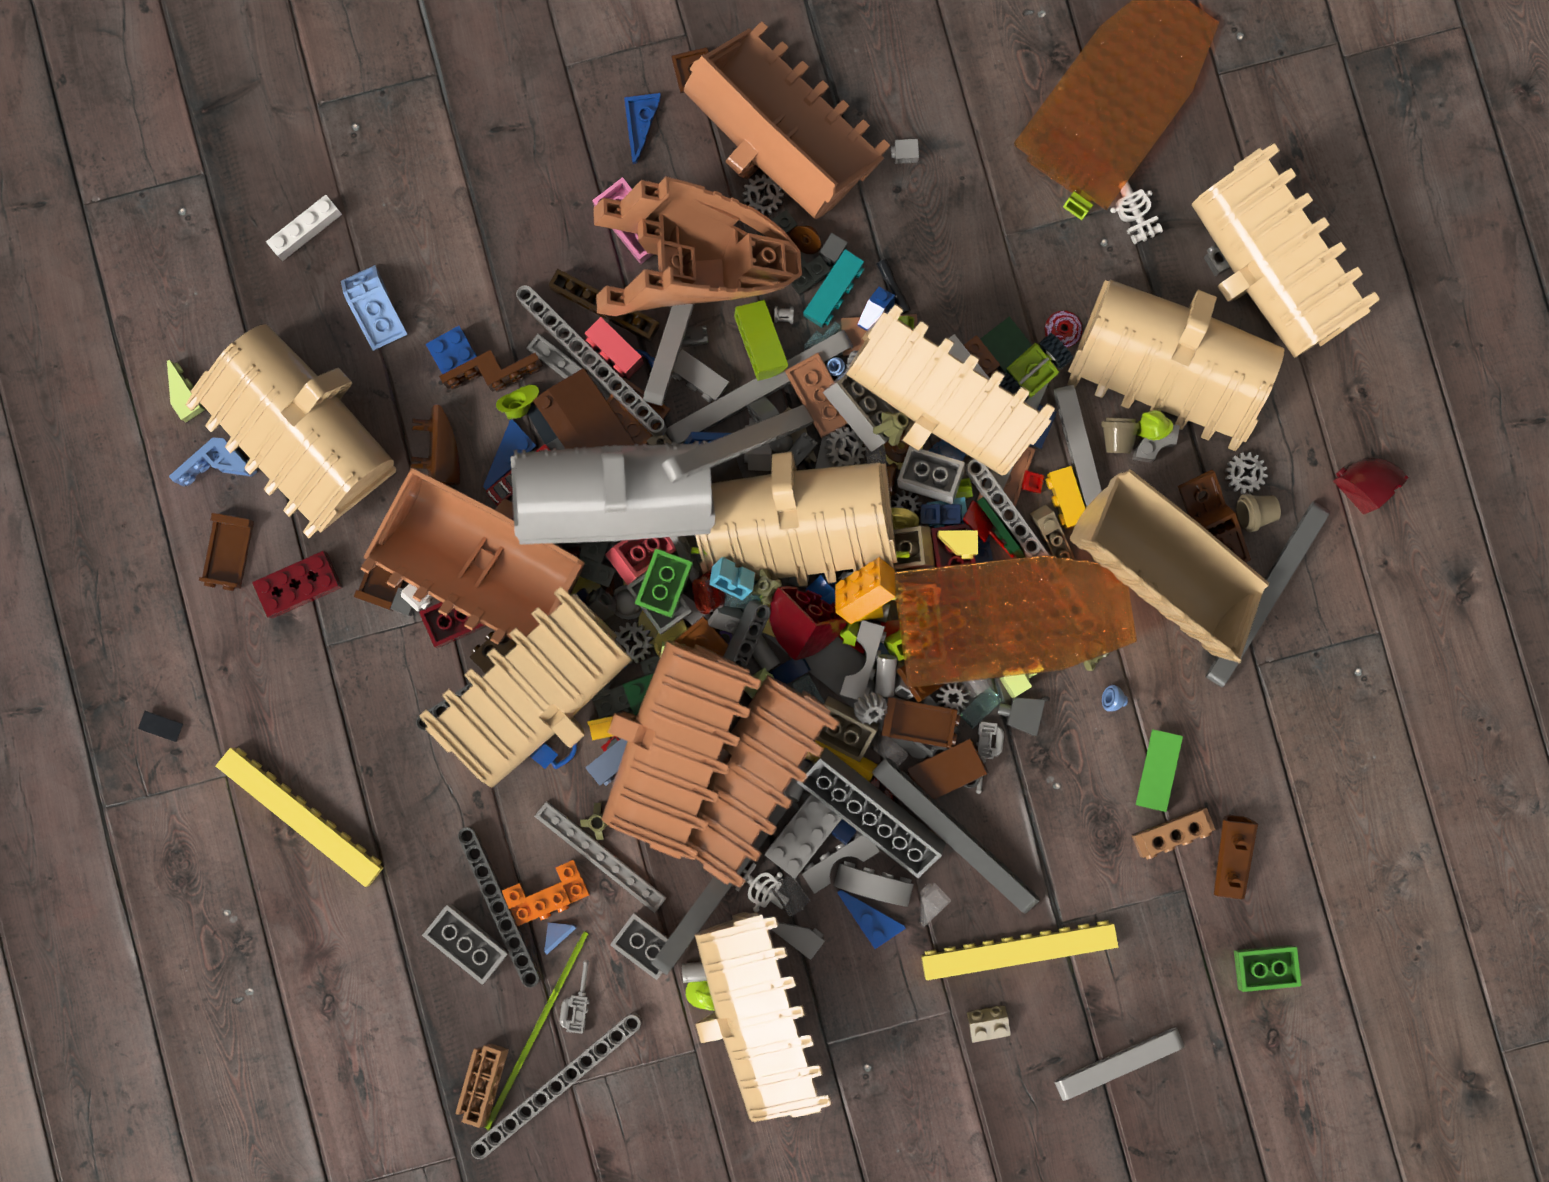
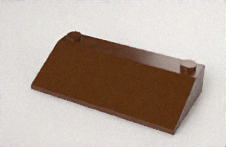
(581, 414)

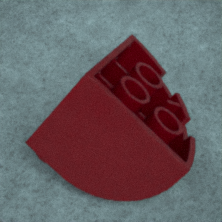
(1370, 482)
(803, 622)

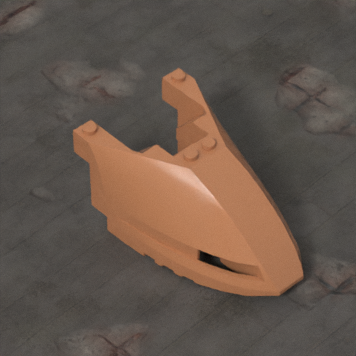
(696, 247)

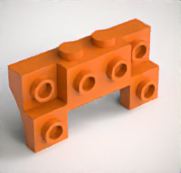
(547, 900)

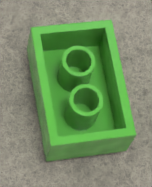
(664, 583)
(1267, 968)

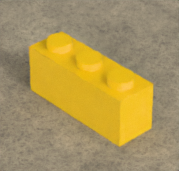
(1066, 496)

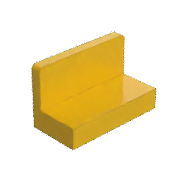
(600, 727)

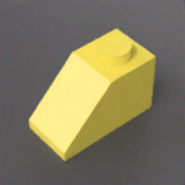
(961, 542)

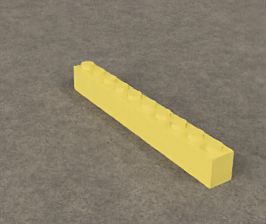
(299, 816)
(1019, 951)

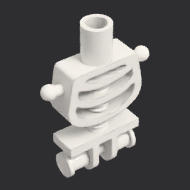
(1128, 196)
(760, 887)

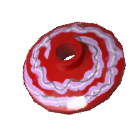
(1074, 326)

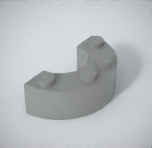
(874, 886)

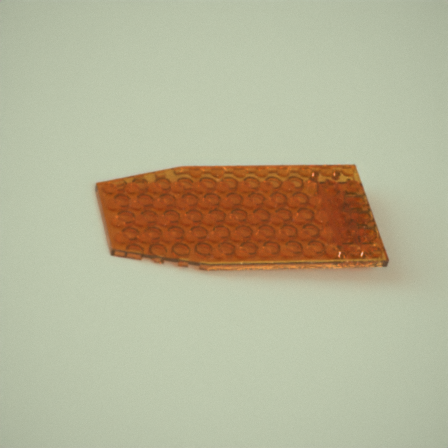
(1119, 97)
(1009, 618)

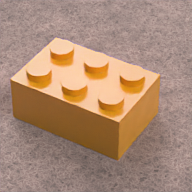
(865, 590)

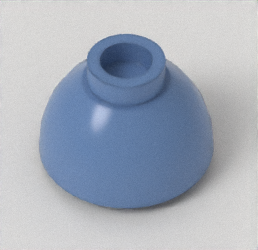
(1113, 698)

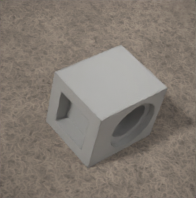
(905, 151)

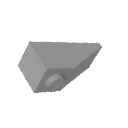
(802, 938)

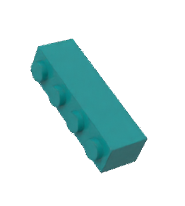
(833, 289)

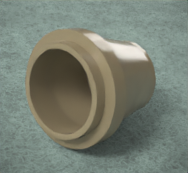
(1120, 434)
(1257, 511)

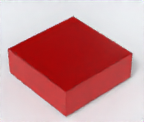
(1032, 482)

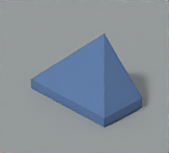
(557, 933)

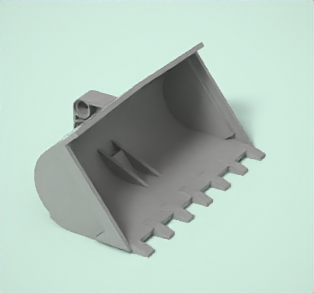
(607, 495)

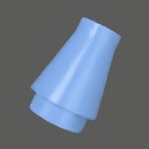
(836, 366)

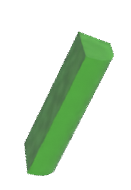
(1159, 770)

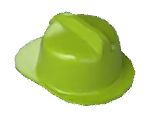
(518, 402)
(1154, 425)
(699, 995)

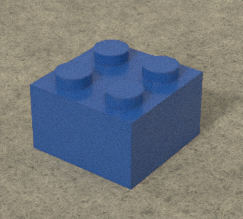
(451, 350)

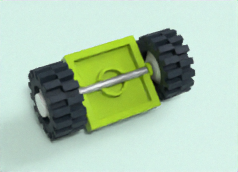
(1036, 366)

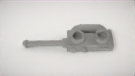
(984, 747)
(579, 1004)

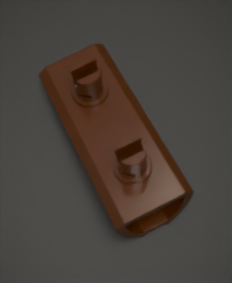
(443, 452)
(1235, 856)

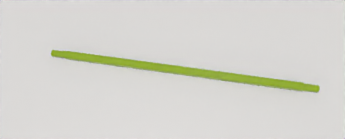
(536, 1030)

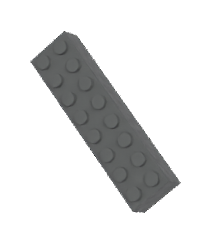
(872, 813)

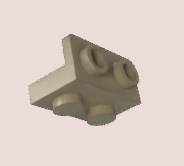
(988, 1024)

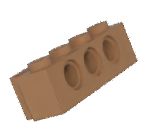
(1144, 839)
(481, 1084)

